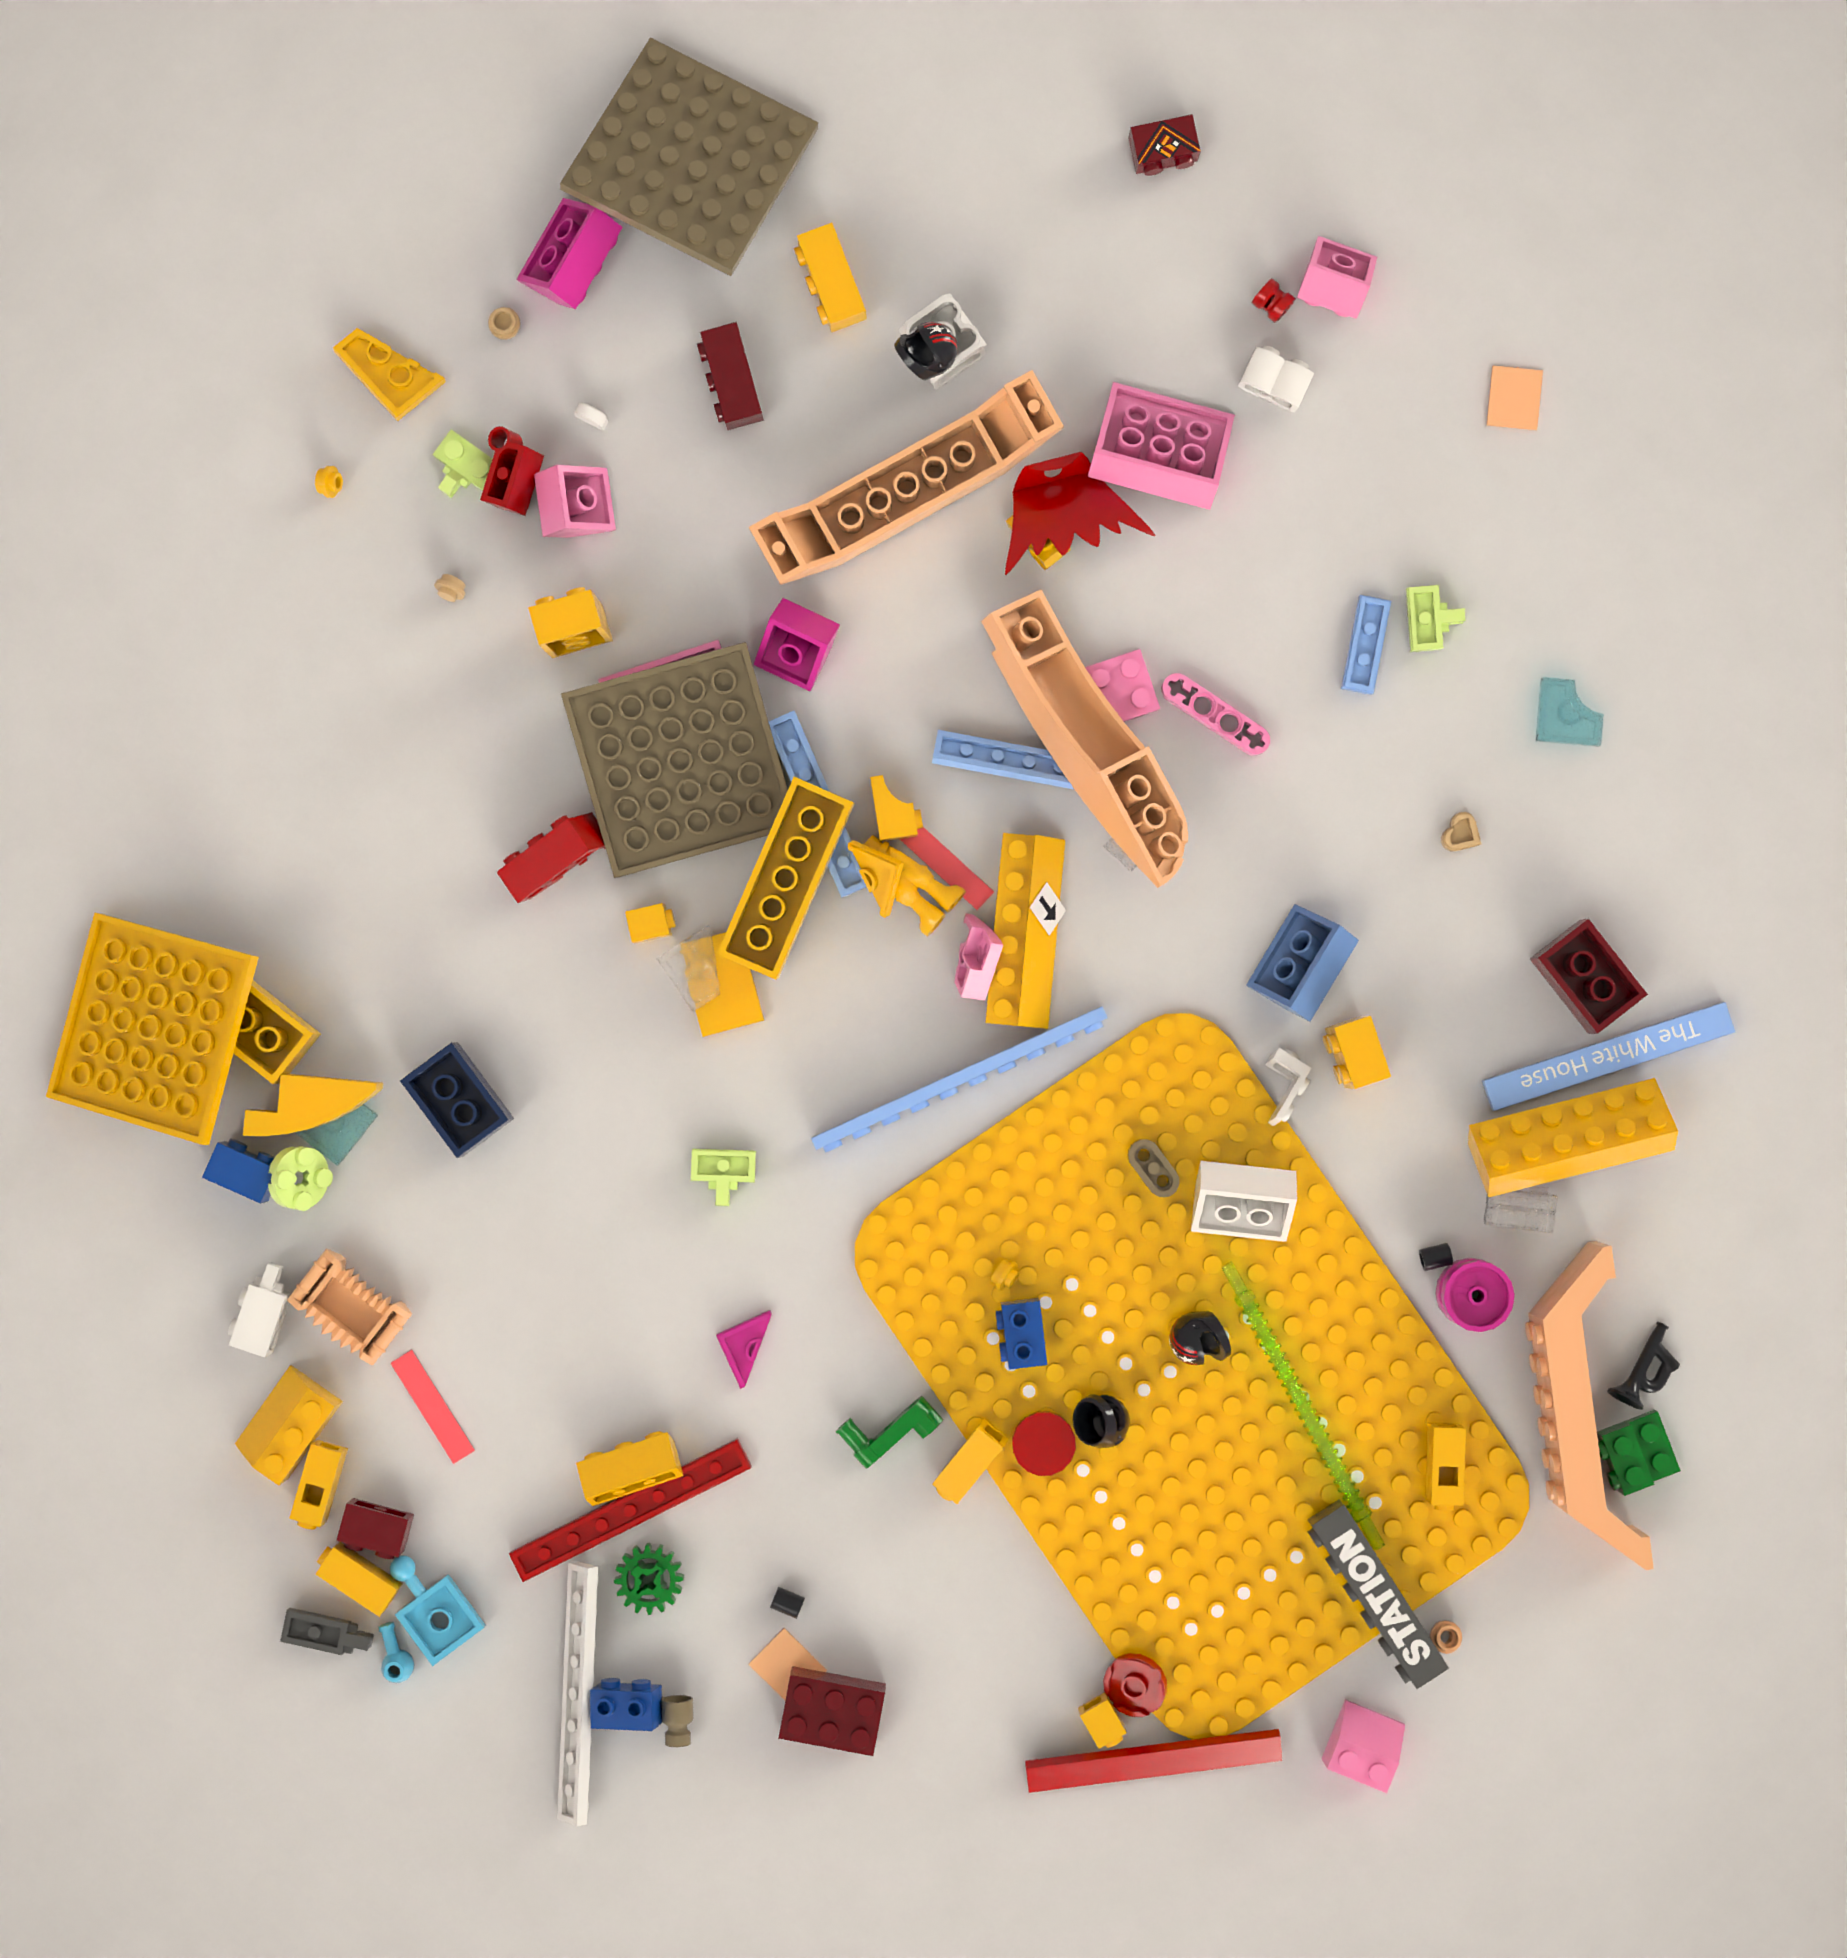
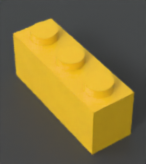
(830, 278)
(629, 1468)

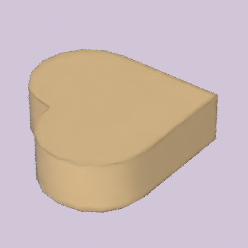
(1461, 834)

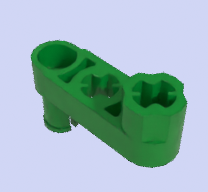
(918, 1415)

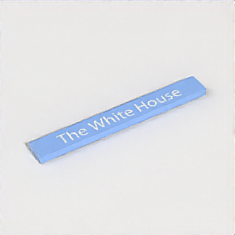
(1608, 1056)

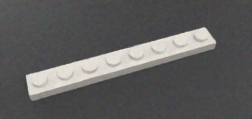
(577, 1683)

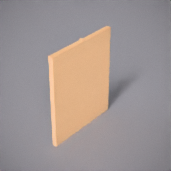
(1514, 397)
(777, 1659)

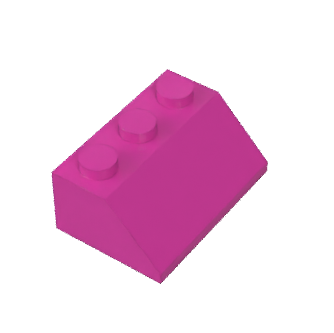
(570, 253)

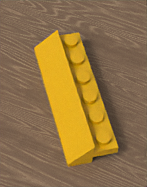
(1025, 967)

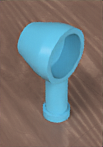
(394, 1656)

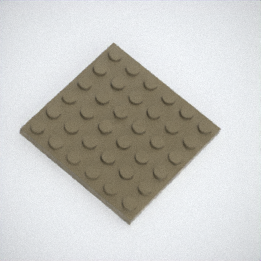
(689, 156)
(678, 759)

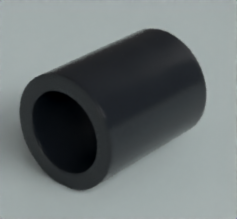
(1436, 1257)
(787, 1602)

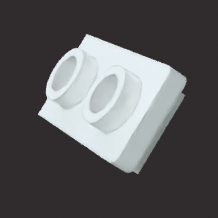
(1289, 1066)

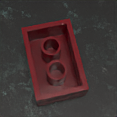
(1588, 976)
(832, 1711)

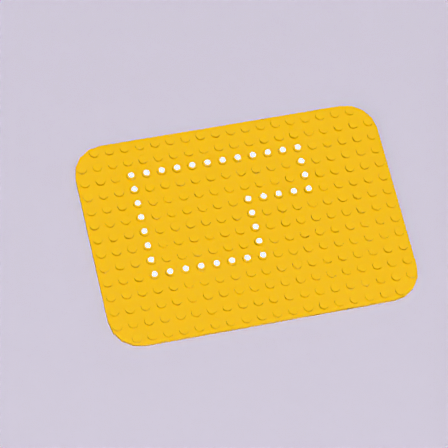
(1198, 1520)

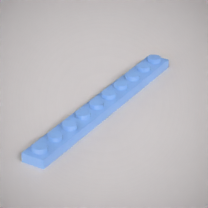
(948, 1085)

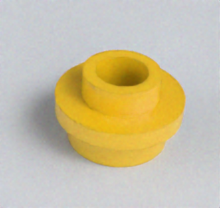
(328, 481)
(1005, 1274)

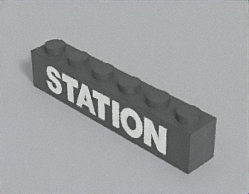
(1378, 1595)

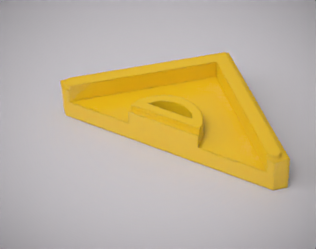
(879, 873)

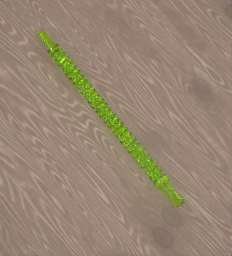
(1360, 1512)

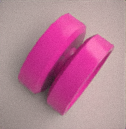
(1455, 1294)

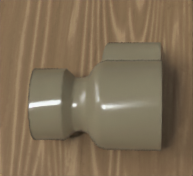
(677, 1714)

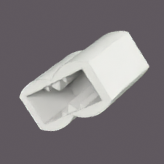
(1276, 378)

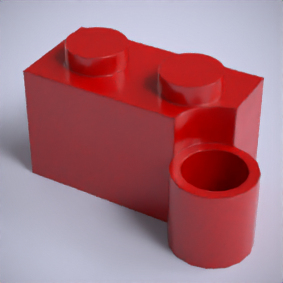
(511, 472)

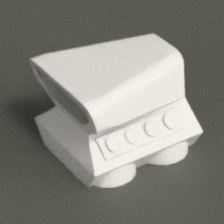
(969, 342)

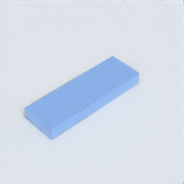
(1366, 644)

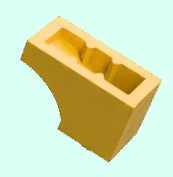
(894, 817)

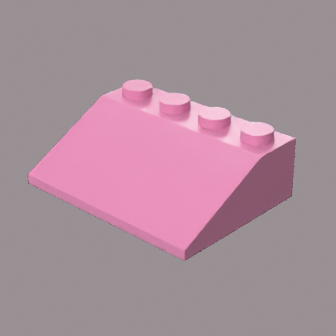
(1161, 446)

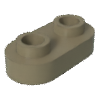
(1153, 1167)

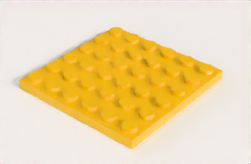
(152, 1028)

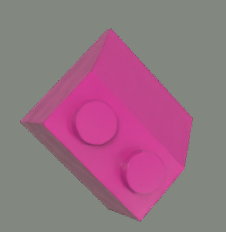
(796, 644)

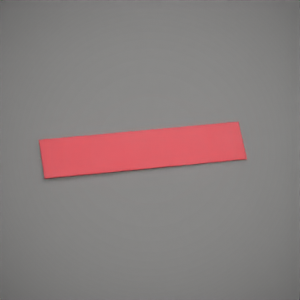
(948, 867)
(432, 1406)

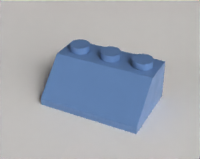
(1302, 962)

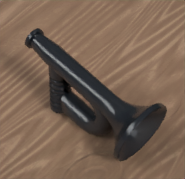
(1629, 1390)

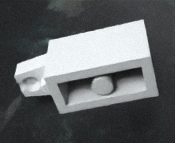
(261, 1313)

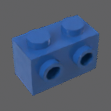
(240, 1170)
(1023, 1333)
(625, 1705)

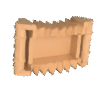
(348, 1308)

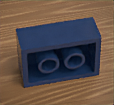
(457, 1099)

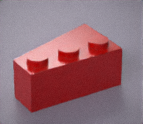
(551, 856)

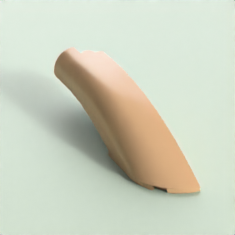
(1088, 737)

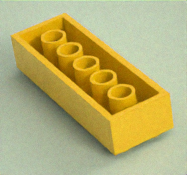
(785, 878)
(1572, 1137)

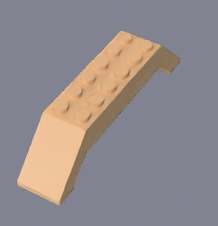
(909, 483)
(1567, 1401)

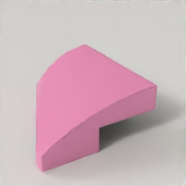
(977, 959)

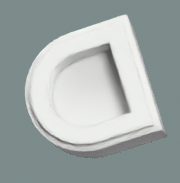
(591, 416)

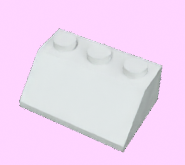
(1244, 1201)

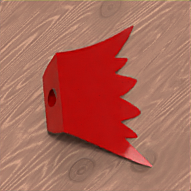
(1064, 506)

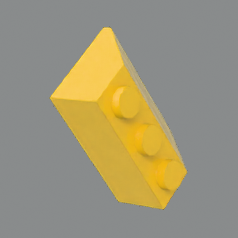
(287, 1425)

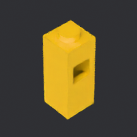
(969, 1462)
(1445, 1465)
(318, 1484)
(358, 1578)

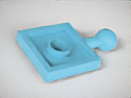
(440, 1597)

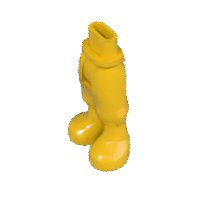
(919, 876)

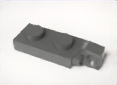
(323, 1633)

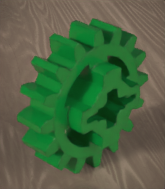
(640, 1569)

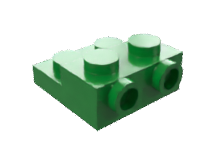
(1637, 1453)

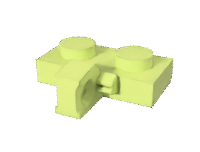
(463, 464)
(1429, 618)
(723, 1170)

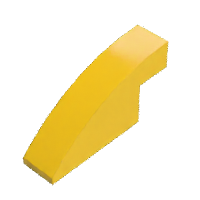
(309, 1103)

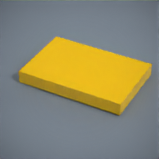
(738, 997)

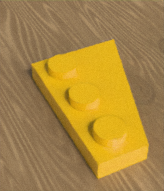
(389, 376)

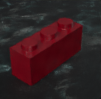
(730, 376)

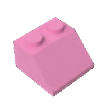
(1337, 277)
(574, 501)
(1365, 1746)

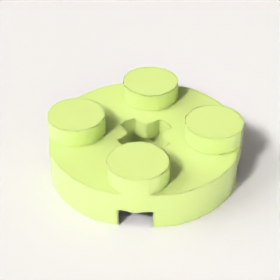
(314, 1183)

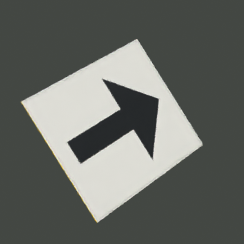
(1047, 908)

